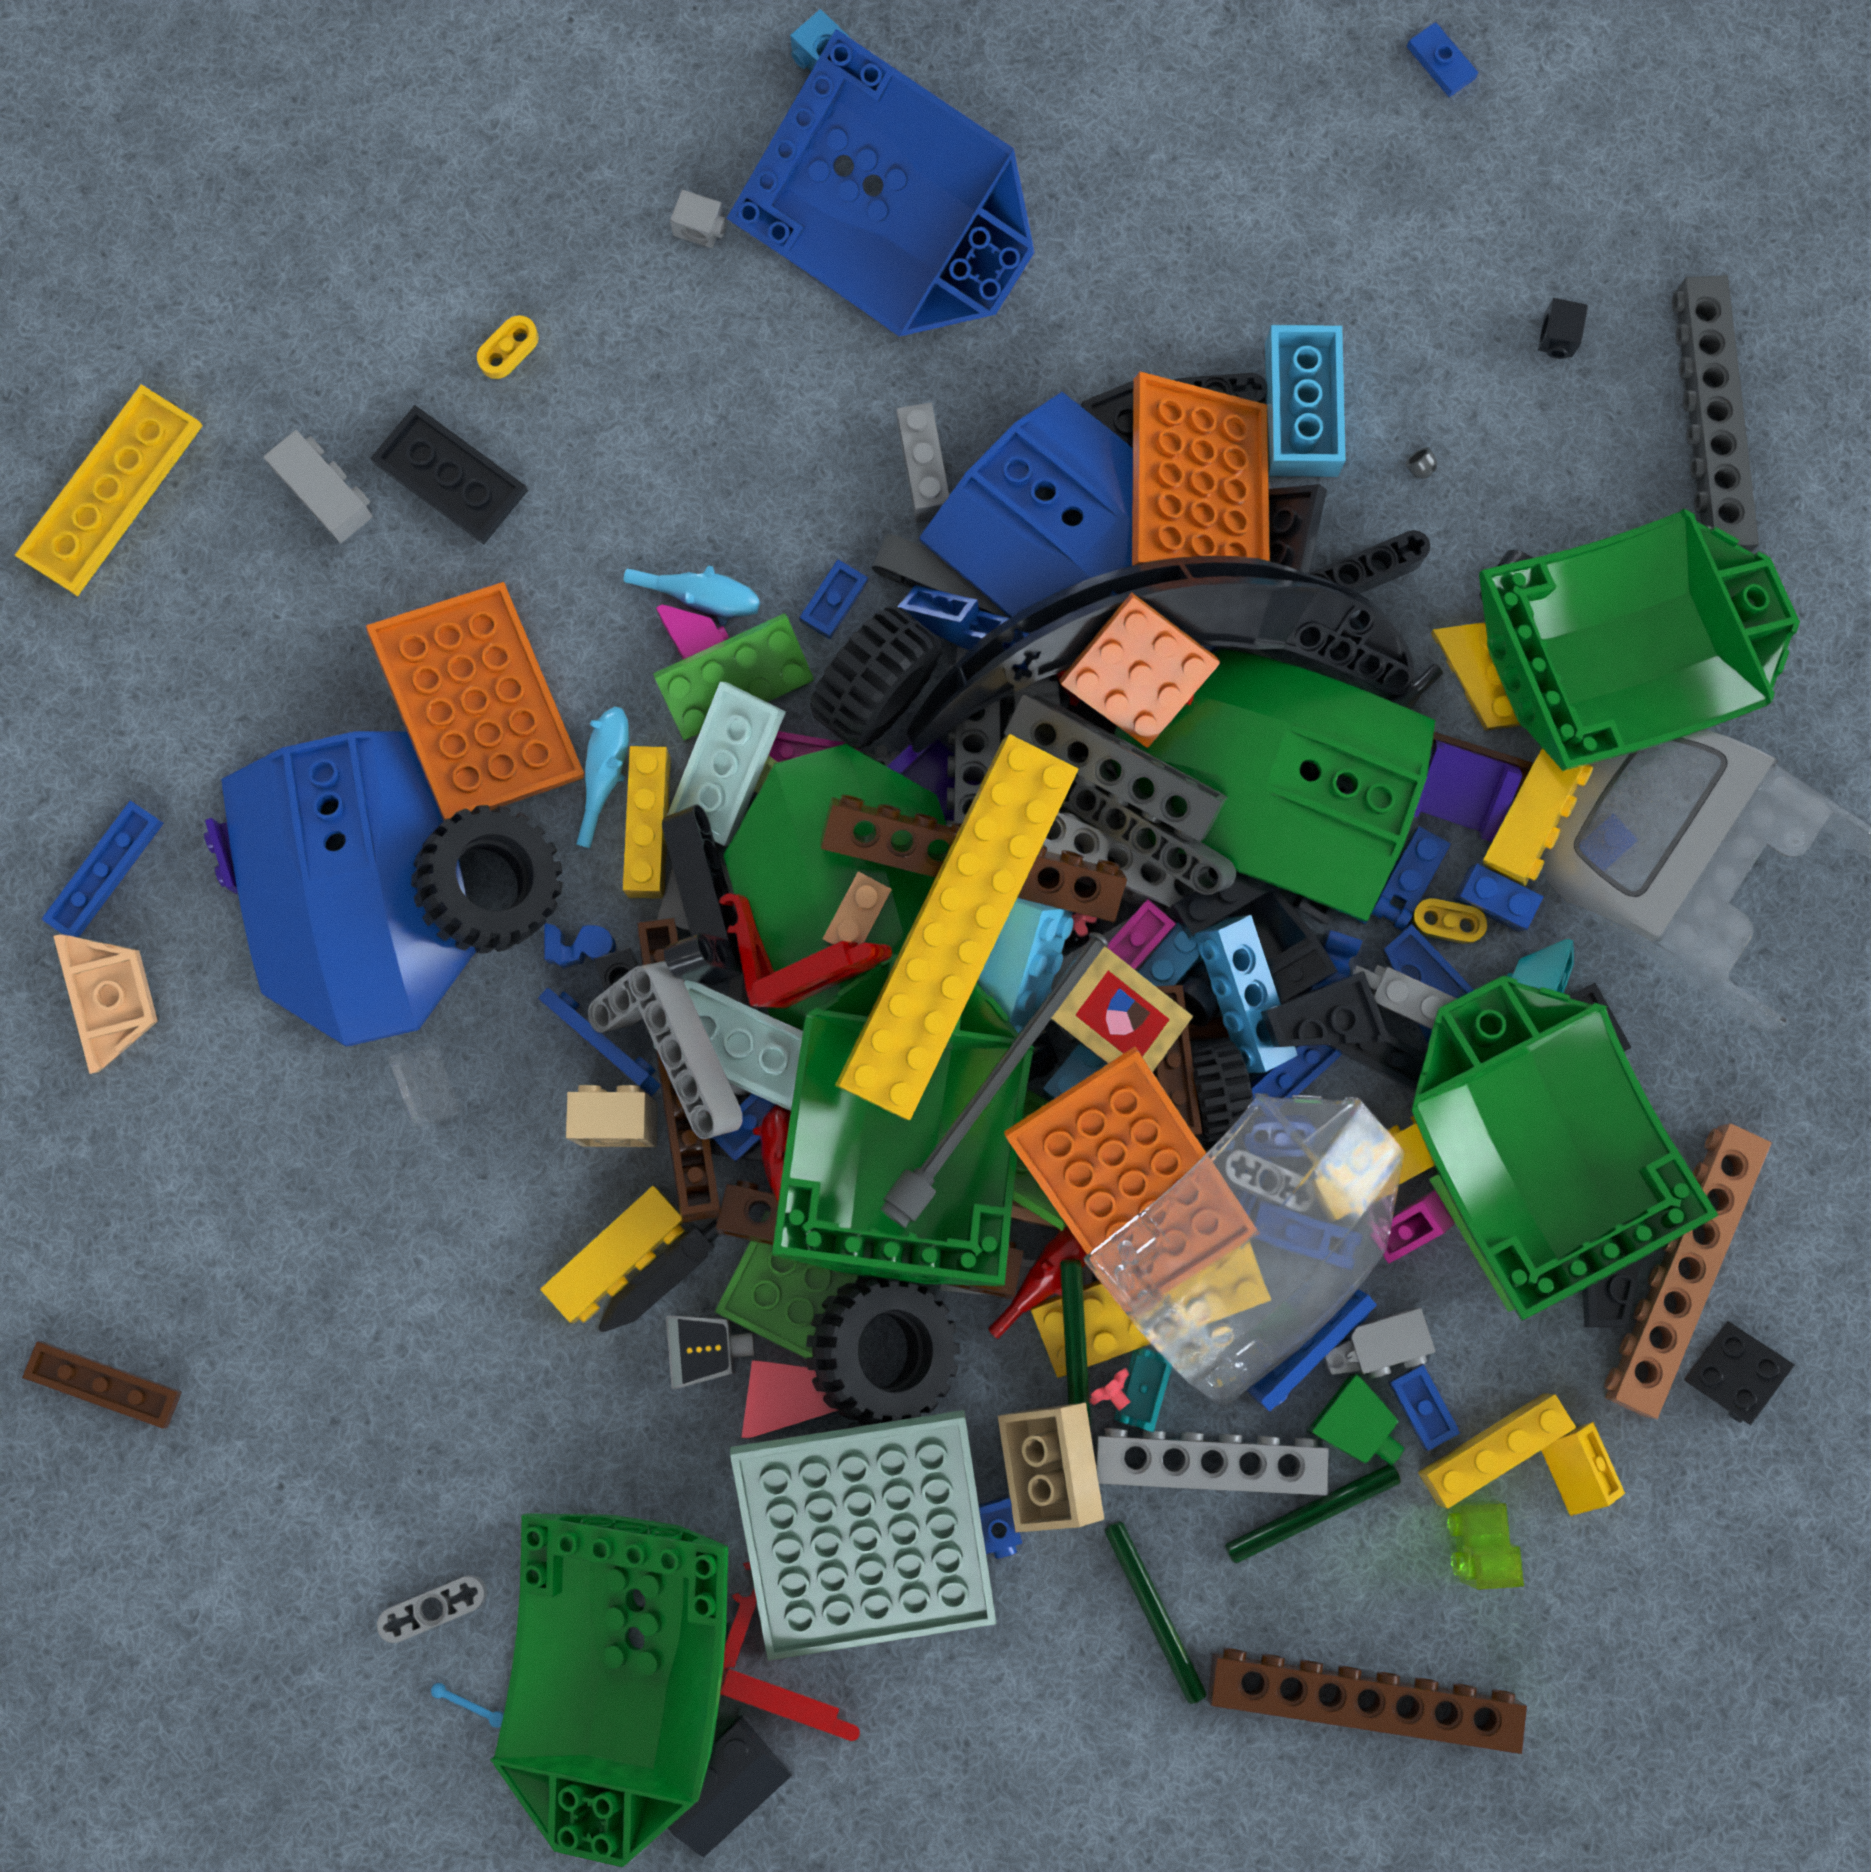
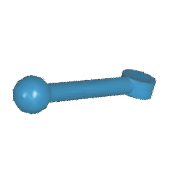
(495, 1718)

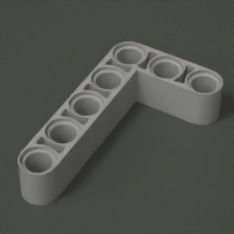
(680, 1040)

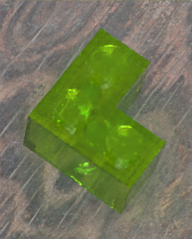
(1483, 1546)

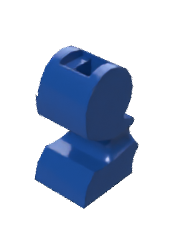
(591, 942)
(1340, 950)

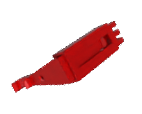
(803, 977)
(769, 1696)

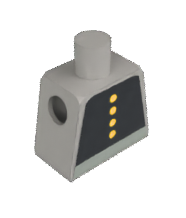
(703, 1349)

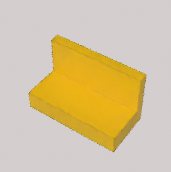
(1583, 1470)

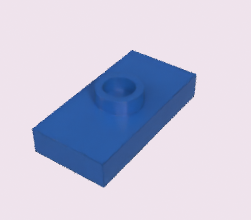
(1442, 59)

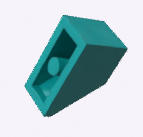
(1547, 967)

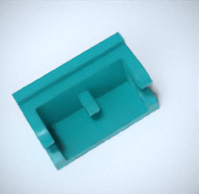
(1144, 1389)

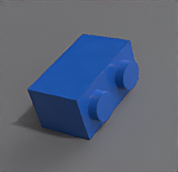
(1498, 897)

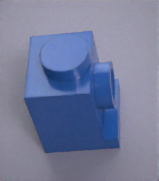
(999, 1512)

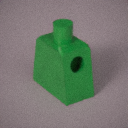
(1358, 1423)

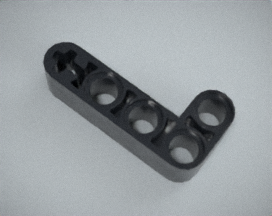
(1368, 577)

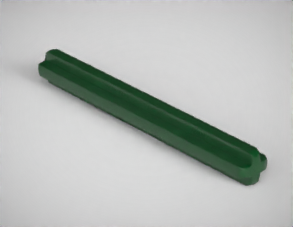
(1074, 1333)
(1312, 1513)
(1155, 1612)

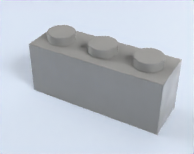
(922, 460)
(319, 485)

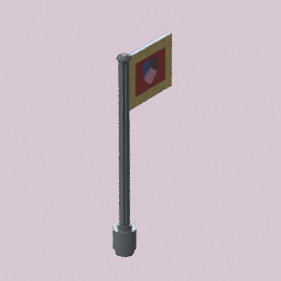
(1097, 1004)

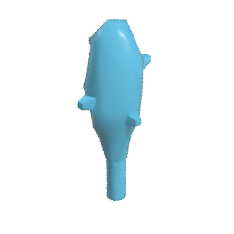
(702, 592)
(603, 766)

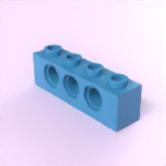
(1243, 989)

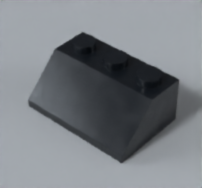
(736, 1783)

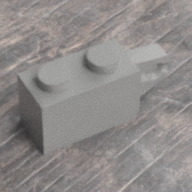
(1405, 995)
(1381, 1344)

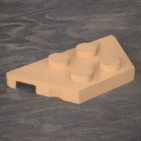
(106, 996)

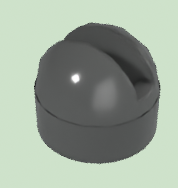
(1422, 463)

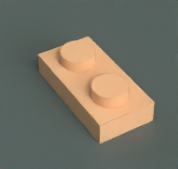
(857, 911)

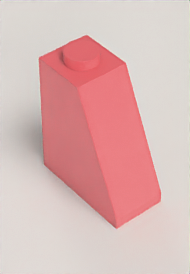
(780, 1398)

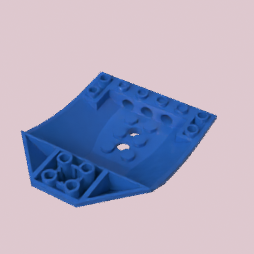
(951, 209)
(1018, 544)
(341, 927)

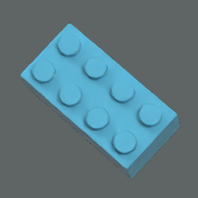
(1305, 400)
(1026, 959)

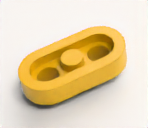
(504, 346)
(1448, 920)

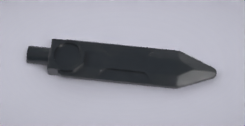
(659, 1277)

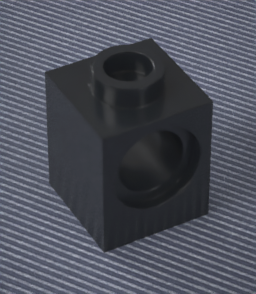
(1562, 328)
(614, 963)

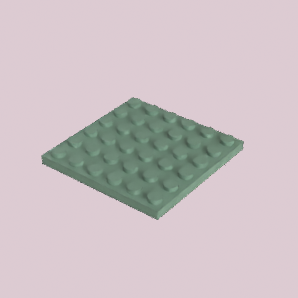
(864, 1535)

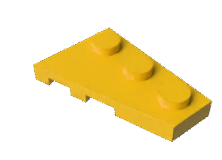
(1470, 661)

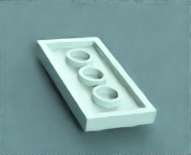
(728, 759)
(751, 1046)

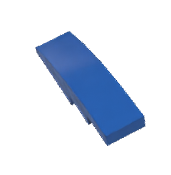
(953, 617)

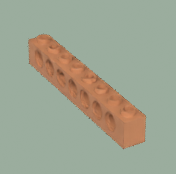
(1648, 1397)

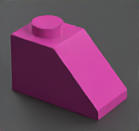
(690, 631)
(1417, 1225)

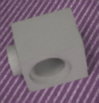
(698, 219)

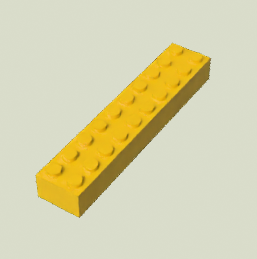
(957, 927)

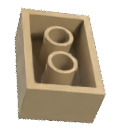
(611, 1118)
(1051, 1468)

